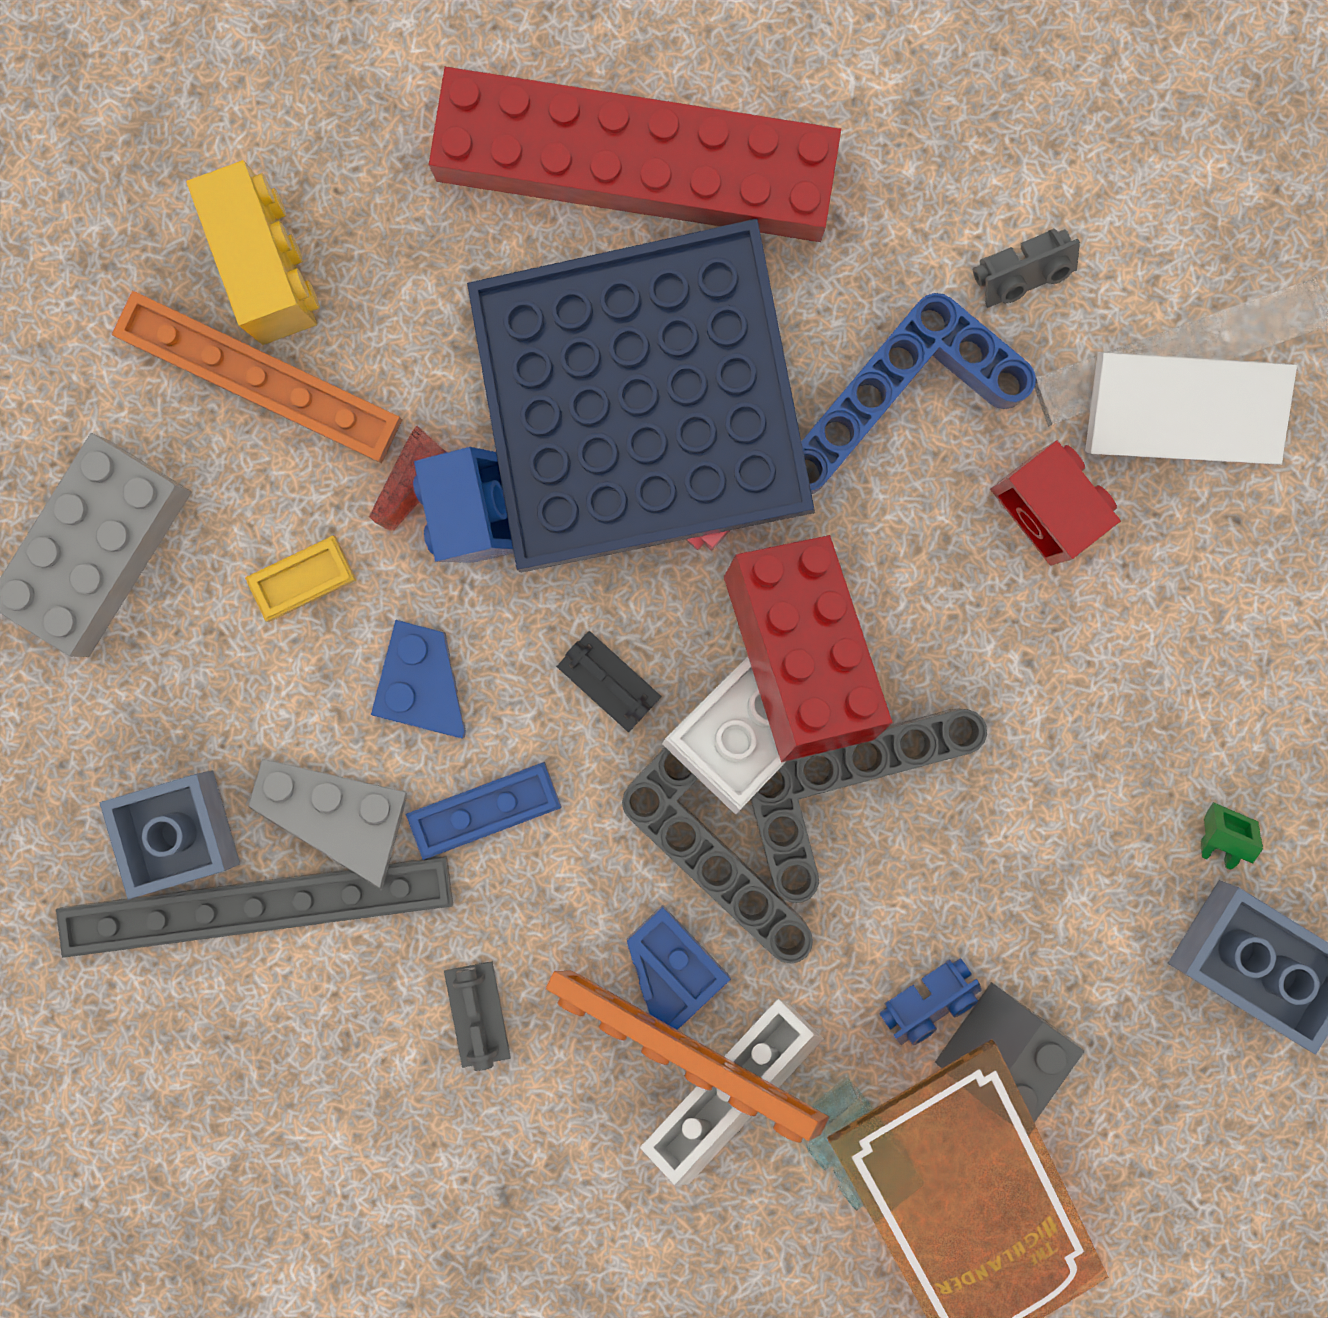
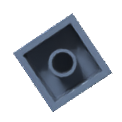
(170, 834)

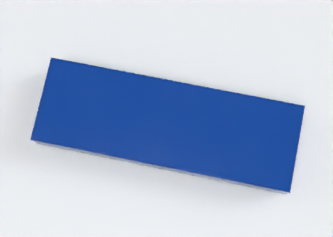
(483, 810)

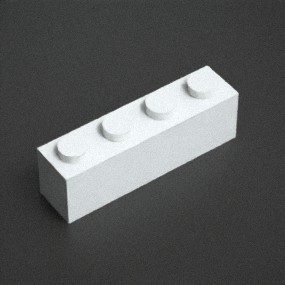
(705, 1118)

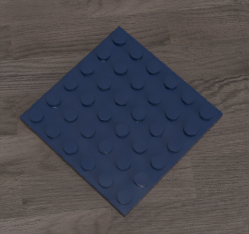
(639, 397)

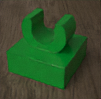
(1231, 833)

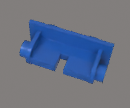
(918, 1016)

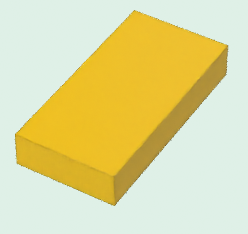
(300, 578)

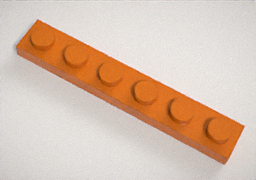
(257, 376)
(702, 1065)

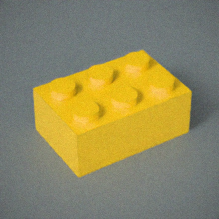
(254, 252)

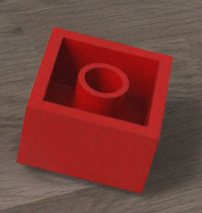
(1057, 503)

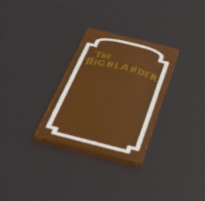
(969, 1195)

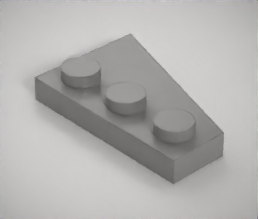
(334, 814)

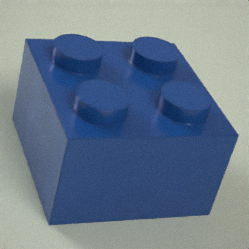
(463, 506)

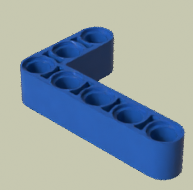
(891, 381)

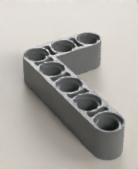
(843, 773)
(707, 845)

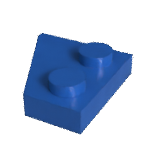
(419, 682)
(673, 969)

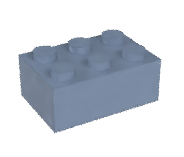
(1259, 964)

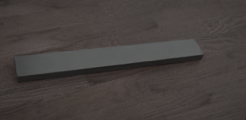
(251, 907)

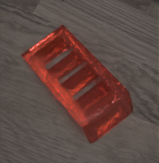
(398, 493)

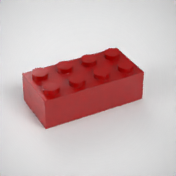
(806, 648)

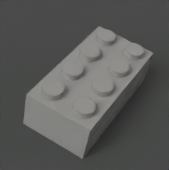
(89, 546)

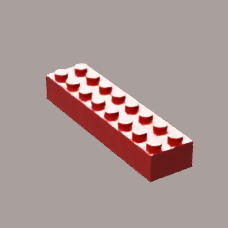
(633, 153)

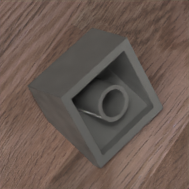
(1030, 1046)

